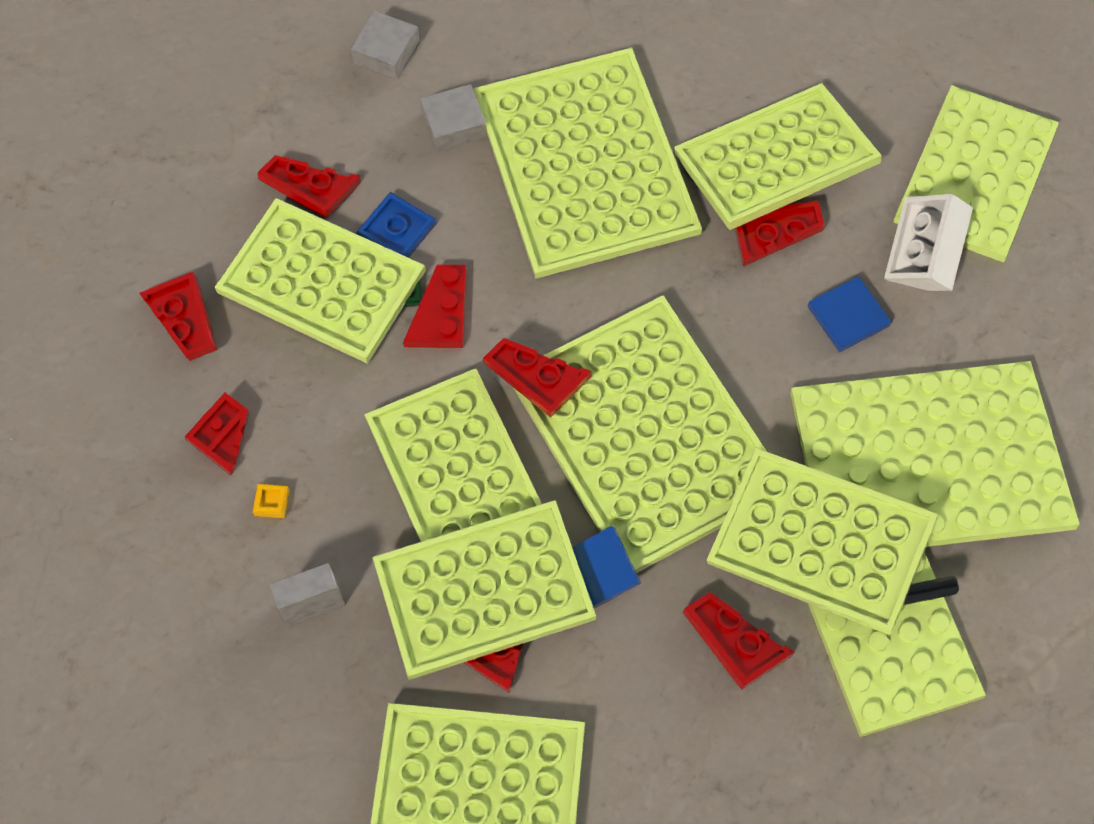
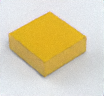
(271, 501)

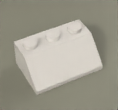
(929, 242)

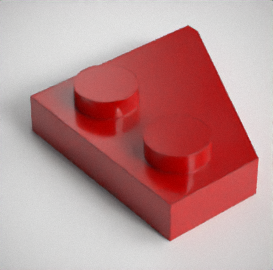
(220, 432)

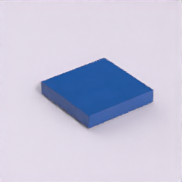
(397, 225)
(849, 314)
(605, 566)

